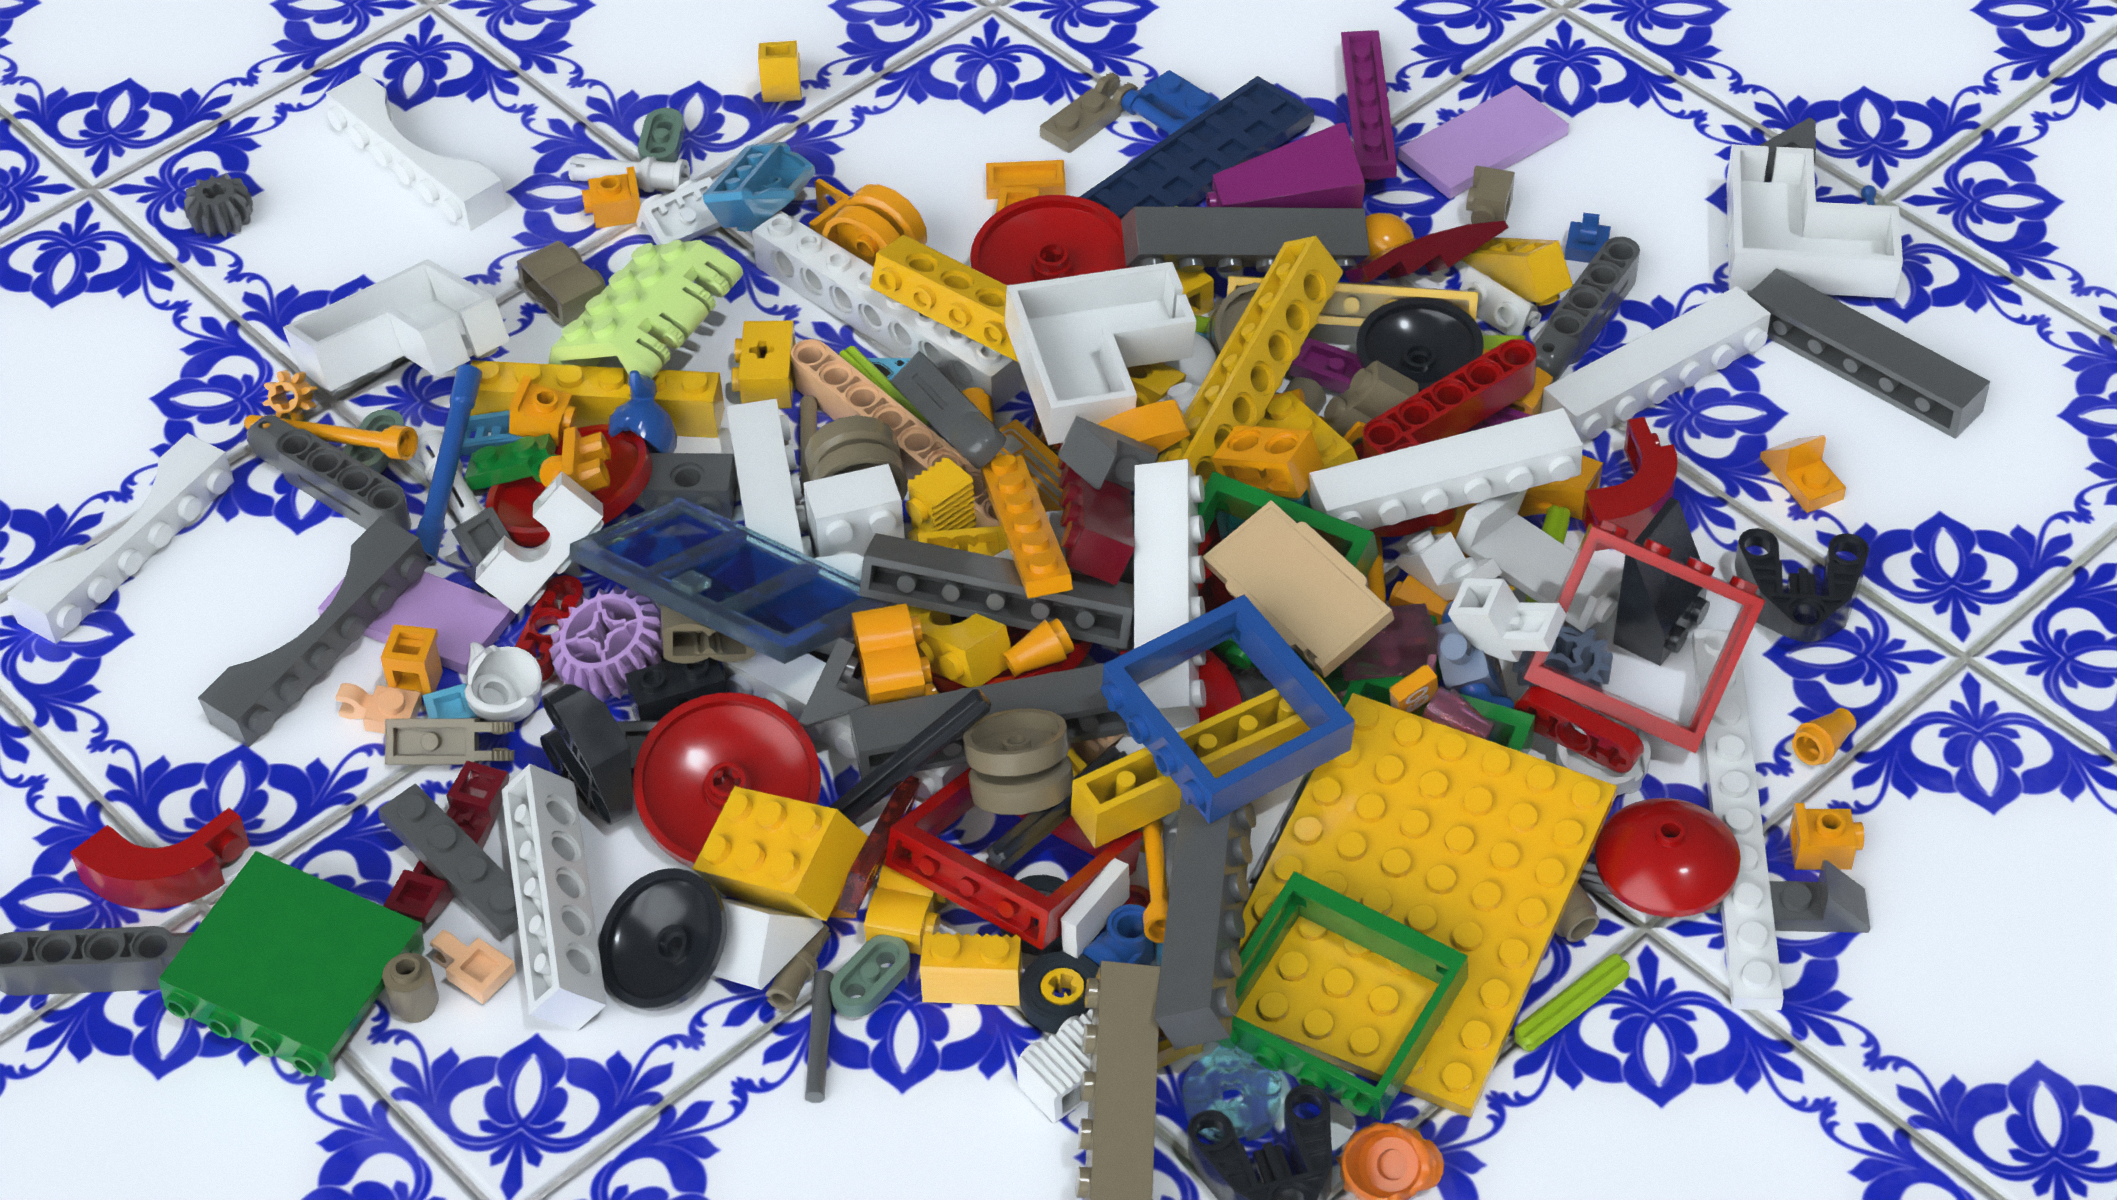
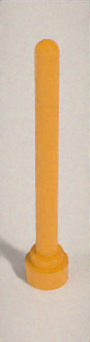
(396, 441)
(1156, 912)

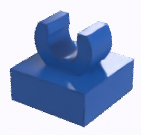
(1586, 238)

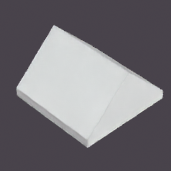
(761, 941)

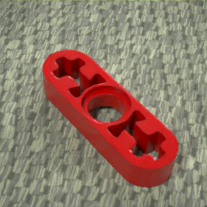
(548, 612)
(1604, 739)

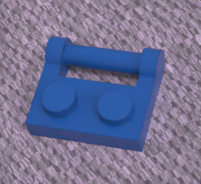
(1168, 101)

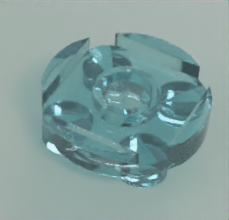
(1238, 1071)

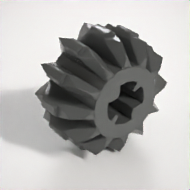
(218, 205)

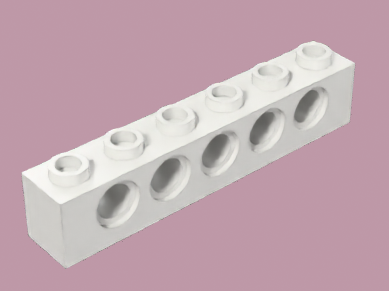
(553, 898)

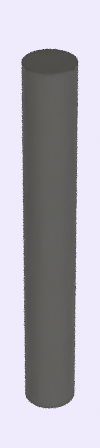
(819, 1037)

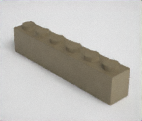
(1119, 1083)

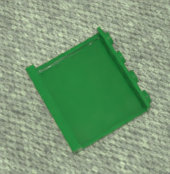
(287, 964)

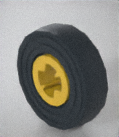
(1052, 973)

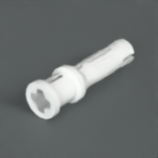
(649, 172)
(462, 498)

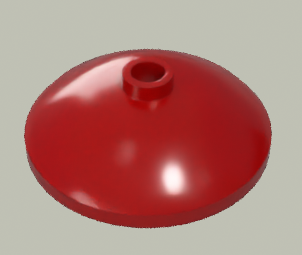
(1666, 873)

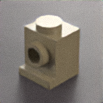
(1490, 195)

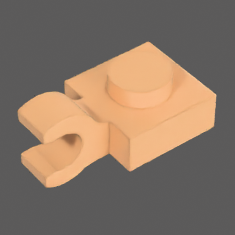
(375, 708)
(472, 968)

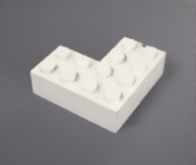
(1818, 243)
(412, 314)
(1086, 330)

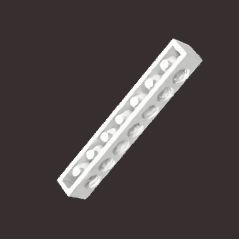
(842, 287)

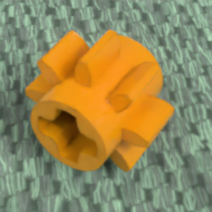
(302, 392)

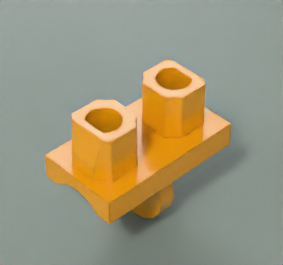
(580, 460)

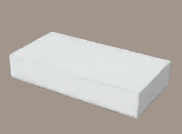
(1094, 906)

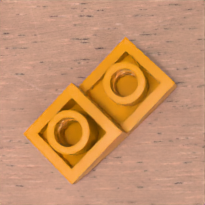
(1153, 424)

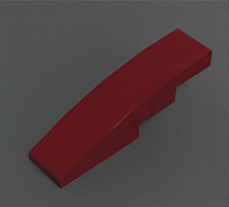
(1433, 250)

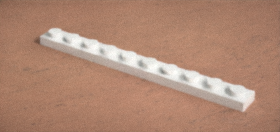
(1734, 798)

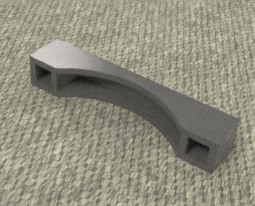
(257, 692)

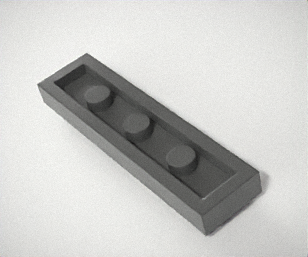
(453, 858)

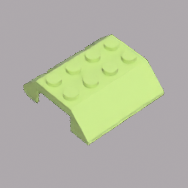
(647, 296)

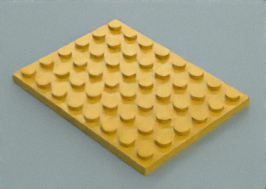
(1448, 842)

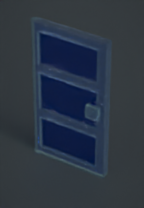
(727, 578)

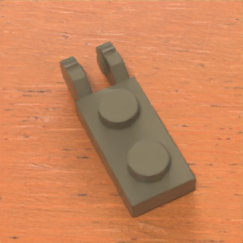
(1086, 114)
(442, 741)

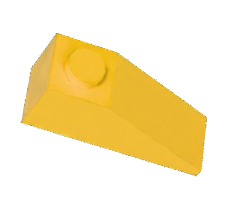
(1525, 266)

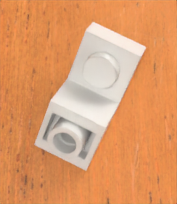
(1441, 564)

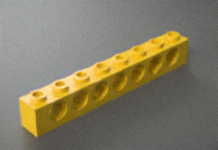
(975, 305)
(1258, 351)

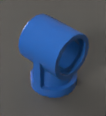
(1123, 939)

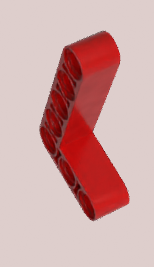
(1455, 405)

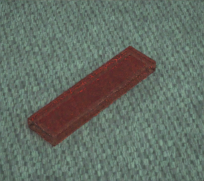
(873, 853)

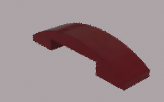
(474, 807)

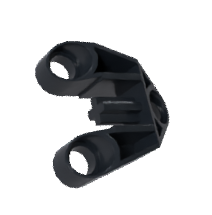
(1801, 612)
(589, 751)
(1229, 1173)

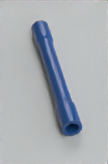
(462, 401)

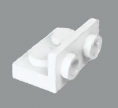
(679, 214)

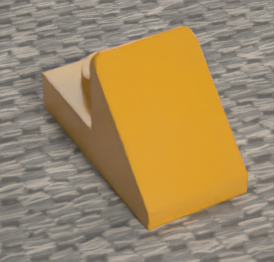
(1804, 473)

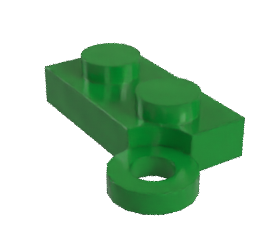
(509, 461)

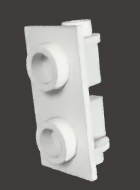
(1499, 305)

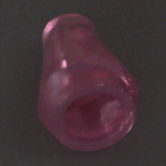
(1456, 712)

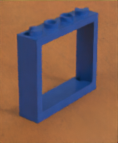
(1216, 797)

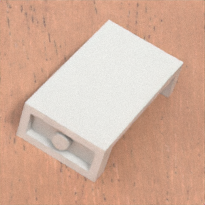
(1535, 559)

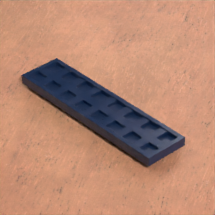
(1183, 164)

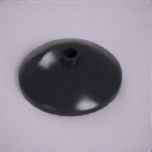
(1419, 339)
(647, 929)

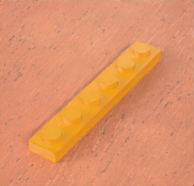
(1026, 527)

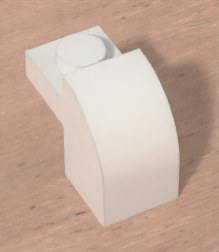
(1499, 623)

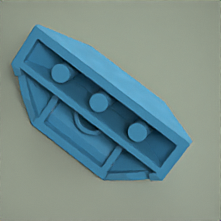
(757, 185)

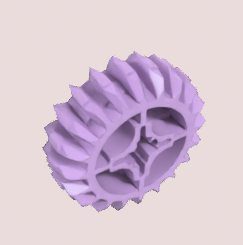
(606, 640)

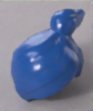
(644, 416)

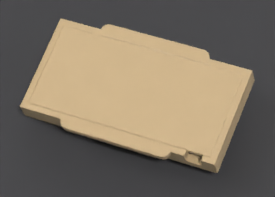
(1300, 587)

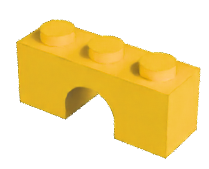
(962, 651)

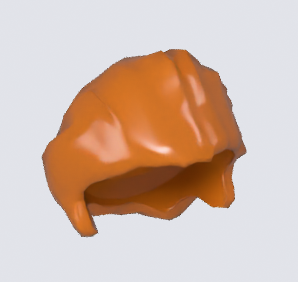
(1389, 1163)

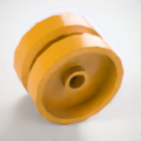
(874, 220)

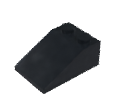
(1653, 604)

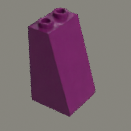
(1302, 174)

